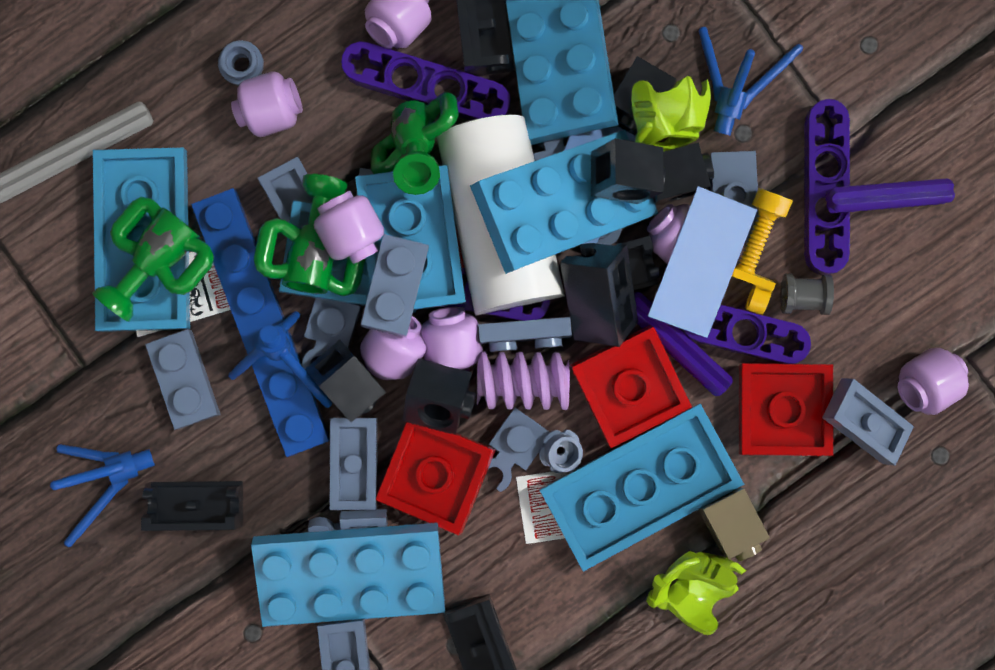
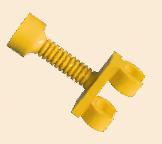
(769, 207)

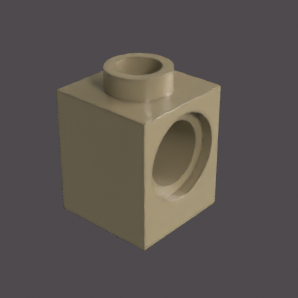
(735, 525)

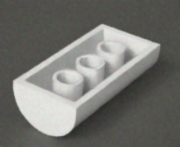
(472, 154)

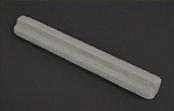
(73, 150)

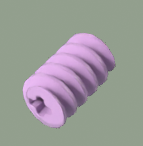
(523, 380)

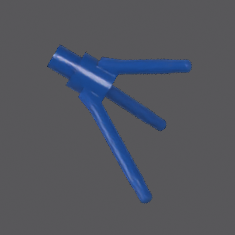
(732, 100)
(276, 346)
(118, 468)

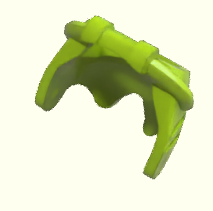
(670, 114)
(700, 584)

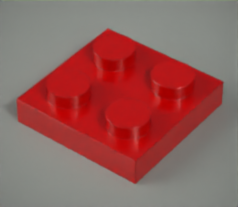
(631, 386)
(784, 409)
(435, 476)

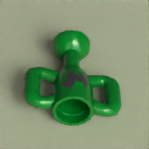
(414, 137)
(157, 250)
(307, 261)

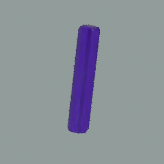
(889, 195)
(684, 350)

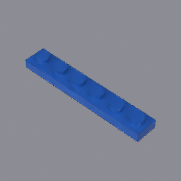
(253, 307)

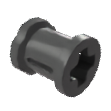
(807, 294)

